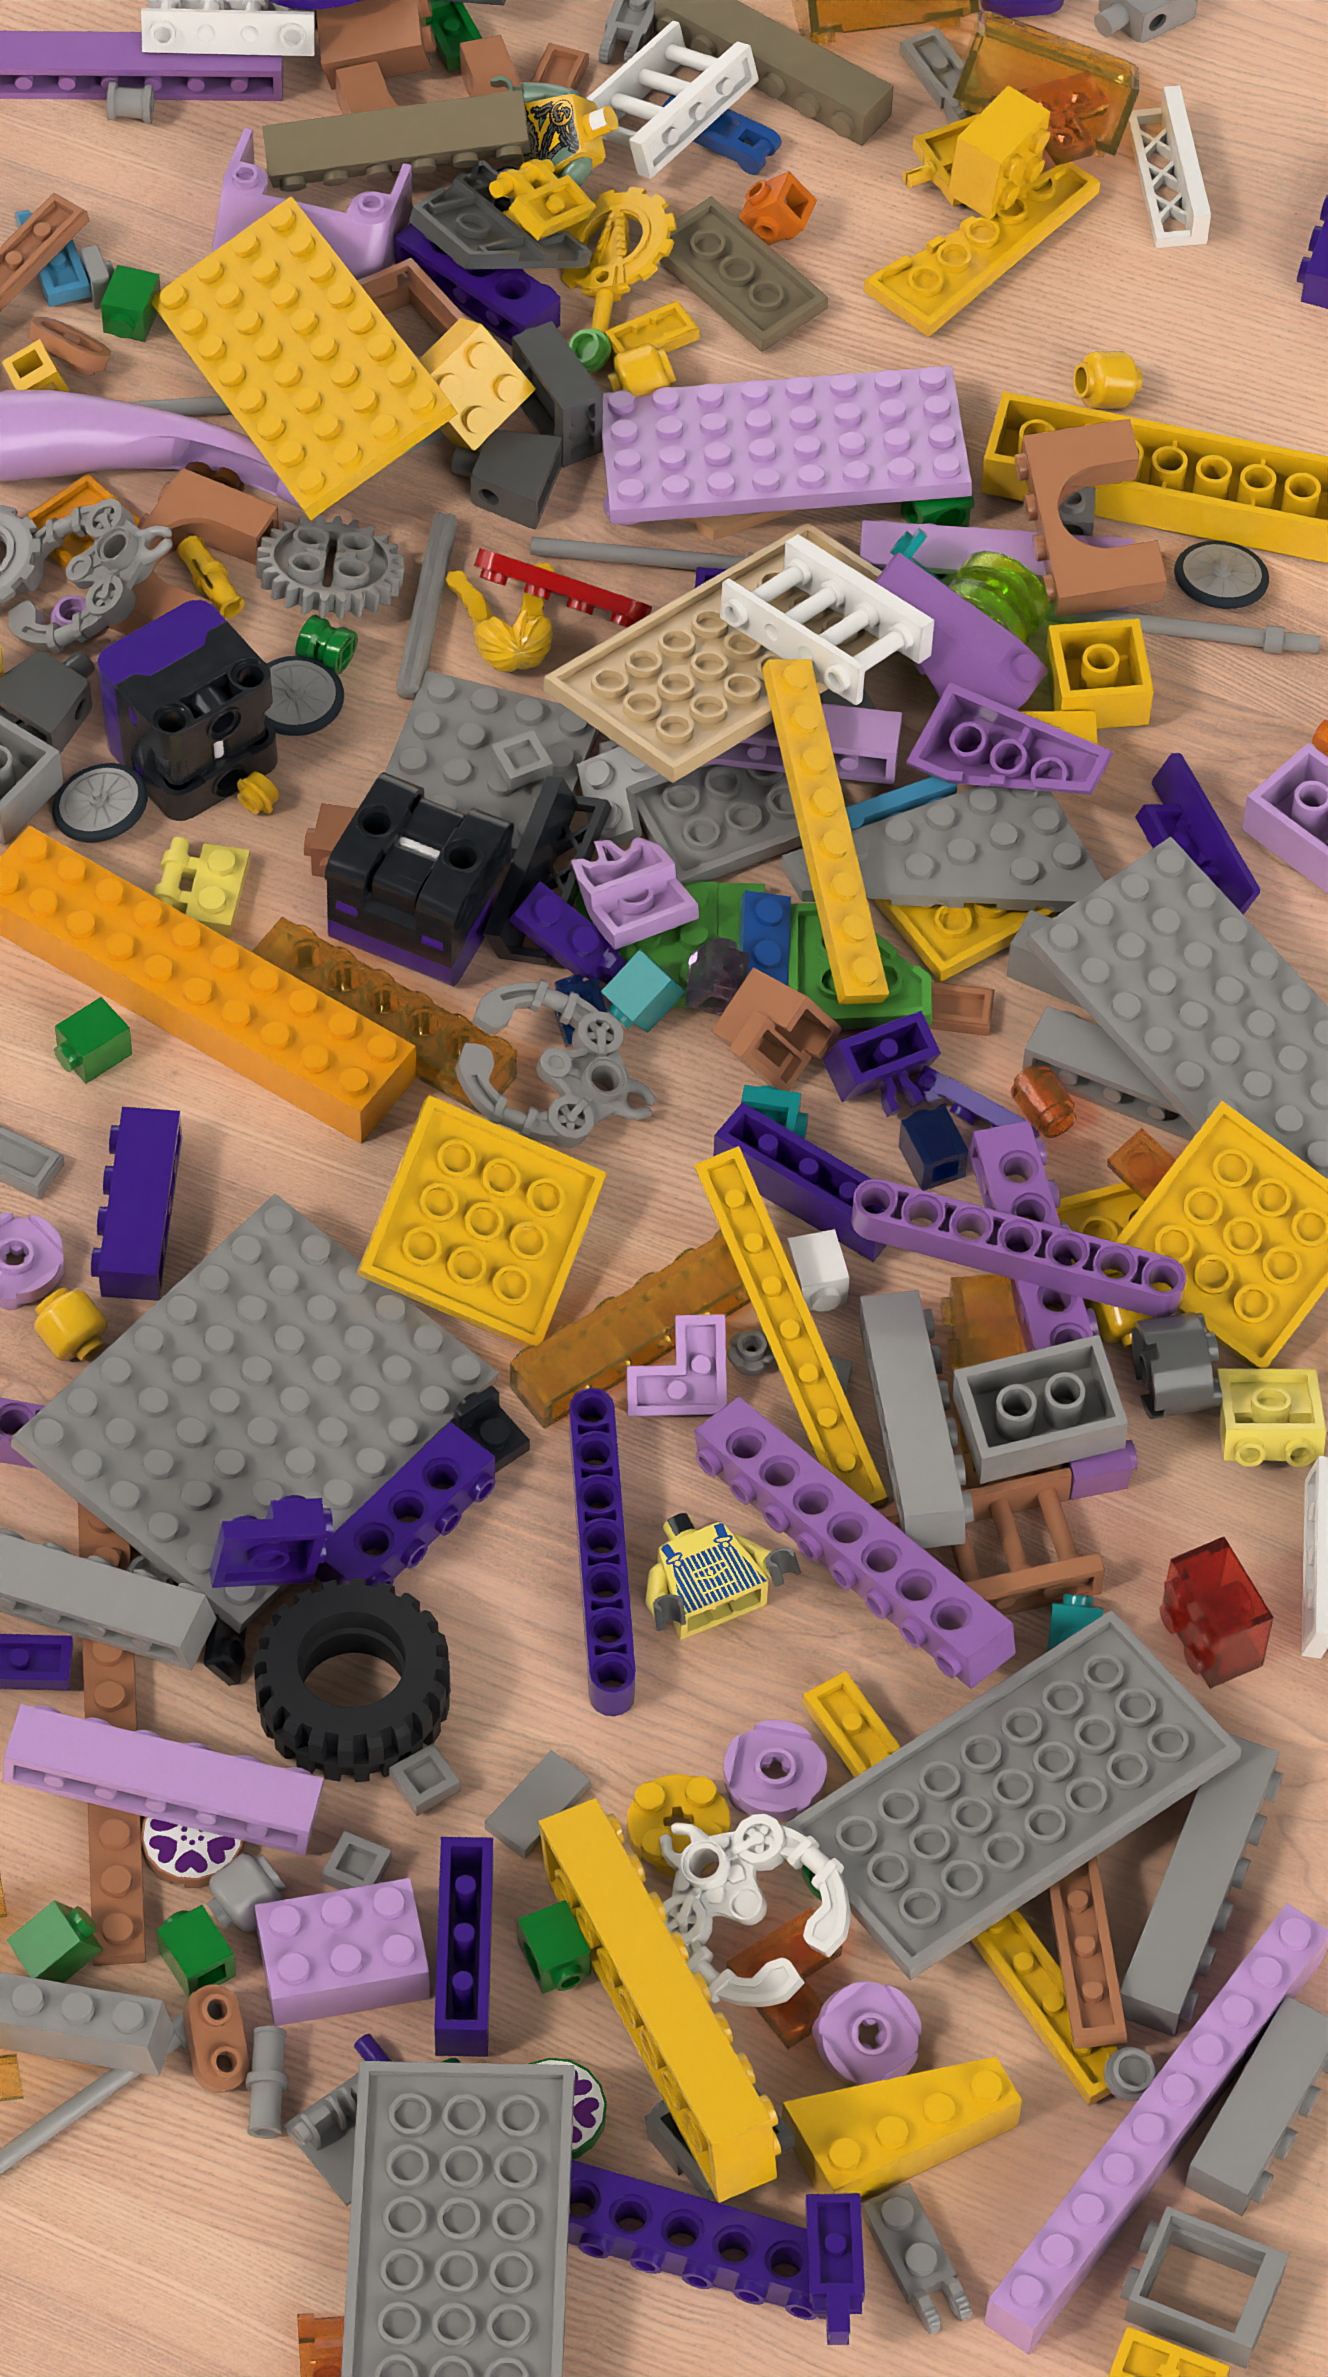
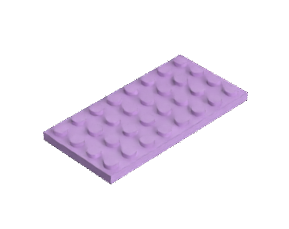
(784, 445)

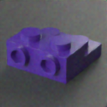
(273, 1549)

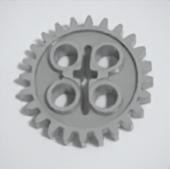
(296, 564)

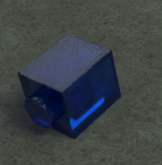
(933, 1147)

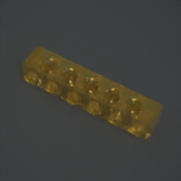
(376, 991)

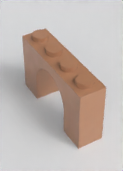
(364, 89)
(203, 508)
(1077, 574)

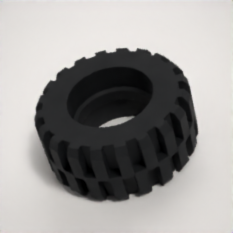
(344, 1622)

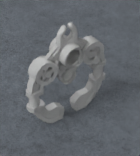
(109, 567)
(567, 1071)

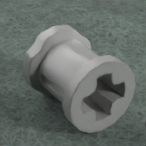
(130, 102)

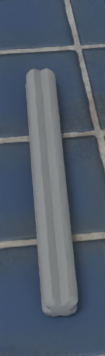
(426, 604)

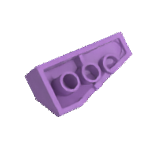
(966, 642)
(997, 746)

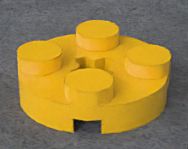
(668, 1797)

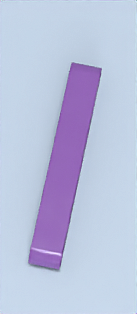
(1002, 1229)

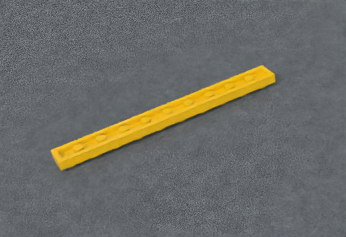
(1006, 1946)

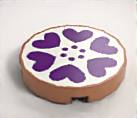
(186, 1853)

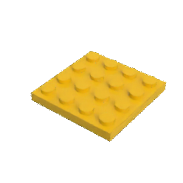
(481, 1223)
(1246, 1231)

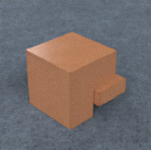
(774, 1029)

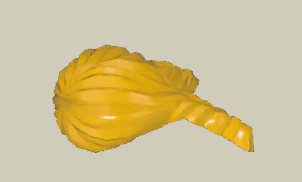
(496, 641)

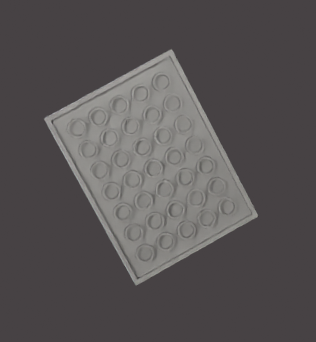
(250, 1388)

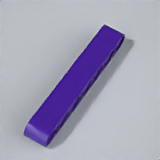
(602, 1570)

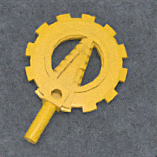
(612, 264)

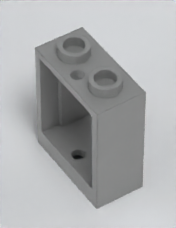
(1219, 2246)

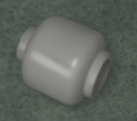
(240, 1887)

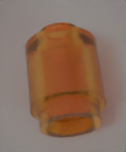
(1043, 1101)

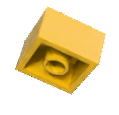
(999, 153)
(477, 381)
(1100, 671)

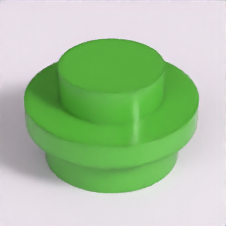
(591, 348)

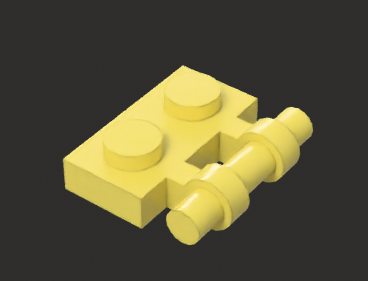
(216, 887)

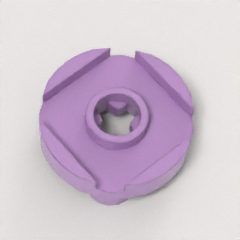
(41, 1267)
(757, 1749)
(838, 2031)

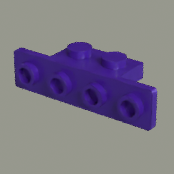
(1197, 830)

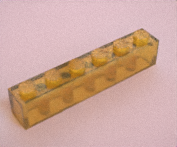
(626, 1330)

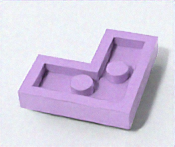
(697, 1380)

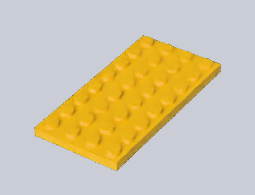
(302, 357)

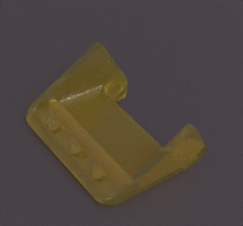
(1024, 56)

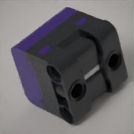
(188, 708)
(416, 879)

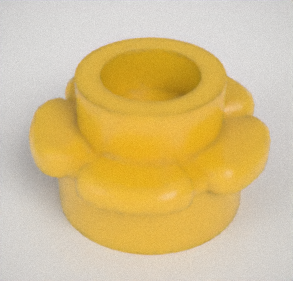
(257, 793)

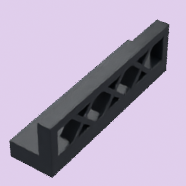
(534, 862)

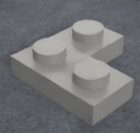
(617, 777)

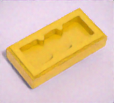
(663, 327)

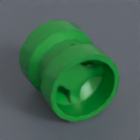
(326, 643)

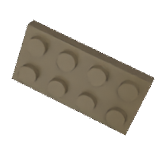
(741, 275)

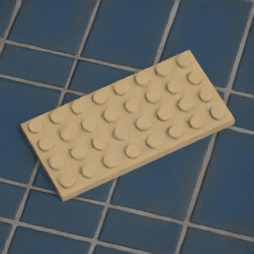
(683, 677)

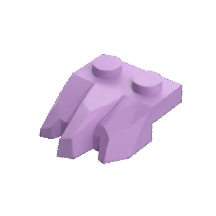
(633, 892)

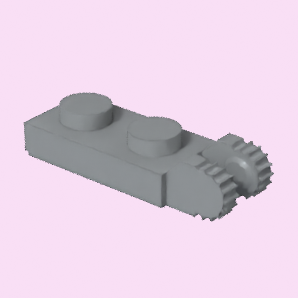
(627, 22)
(937, 69)
(914, 2254)

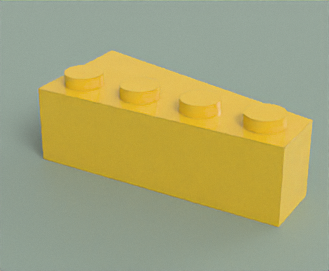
(899, 2126)

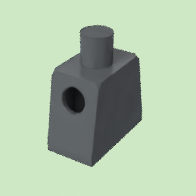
(512, 474)
(48, 696)

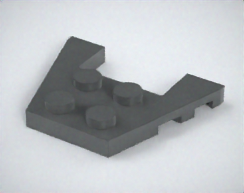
(482, 236)

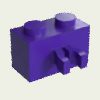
(883, 1061)

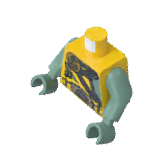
(563, 127)

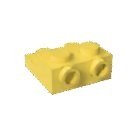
(1271, 1416)

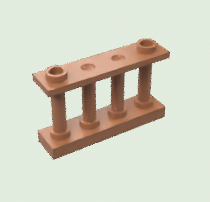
(1025, 1585)

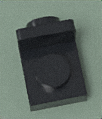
(489, 1425)

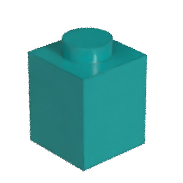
(642, 993)

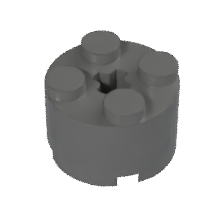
(1175, 1364)

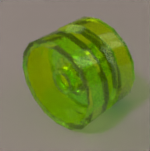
(1003, 592)

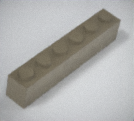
(786, 64)
(384, 139)

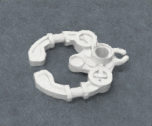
(735, 1894)

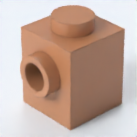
(321, 841)

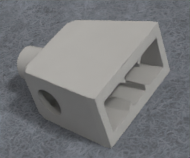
(1143, 18)

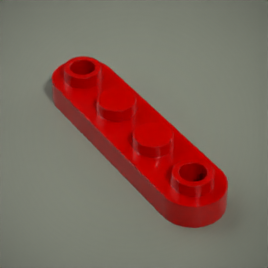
(542, 583)

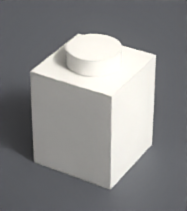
(819, 1269)

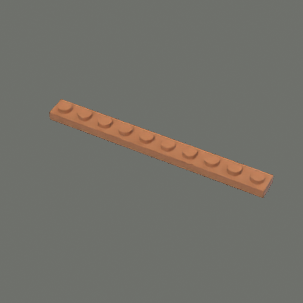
(112, 1833)

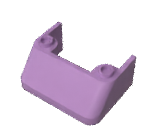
(360, 237)

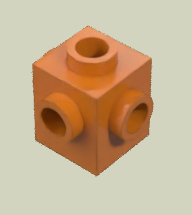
(777, 208)

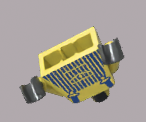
(711, 1576)

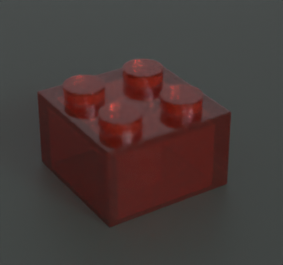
(1216, 1613)

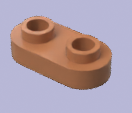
(71, 345)
(214, 2037)

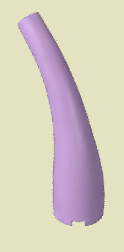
(83, 433)

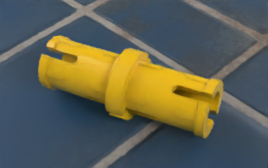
(210, 577)

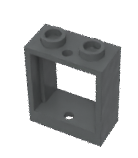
(565, 394)

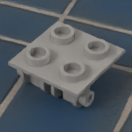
(328, 2136)

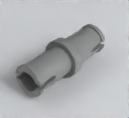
(267, 2082)

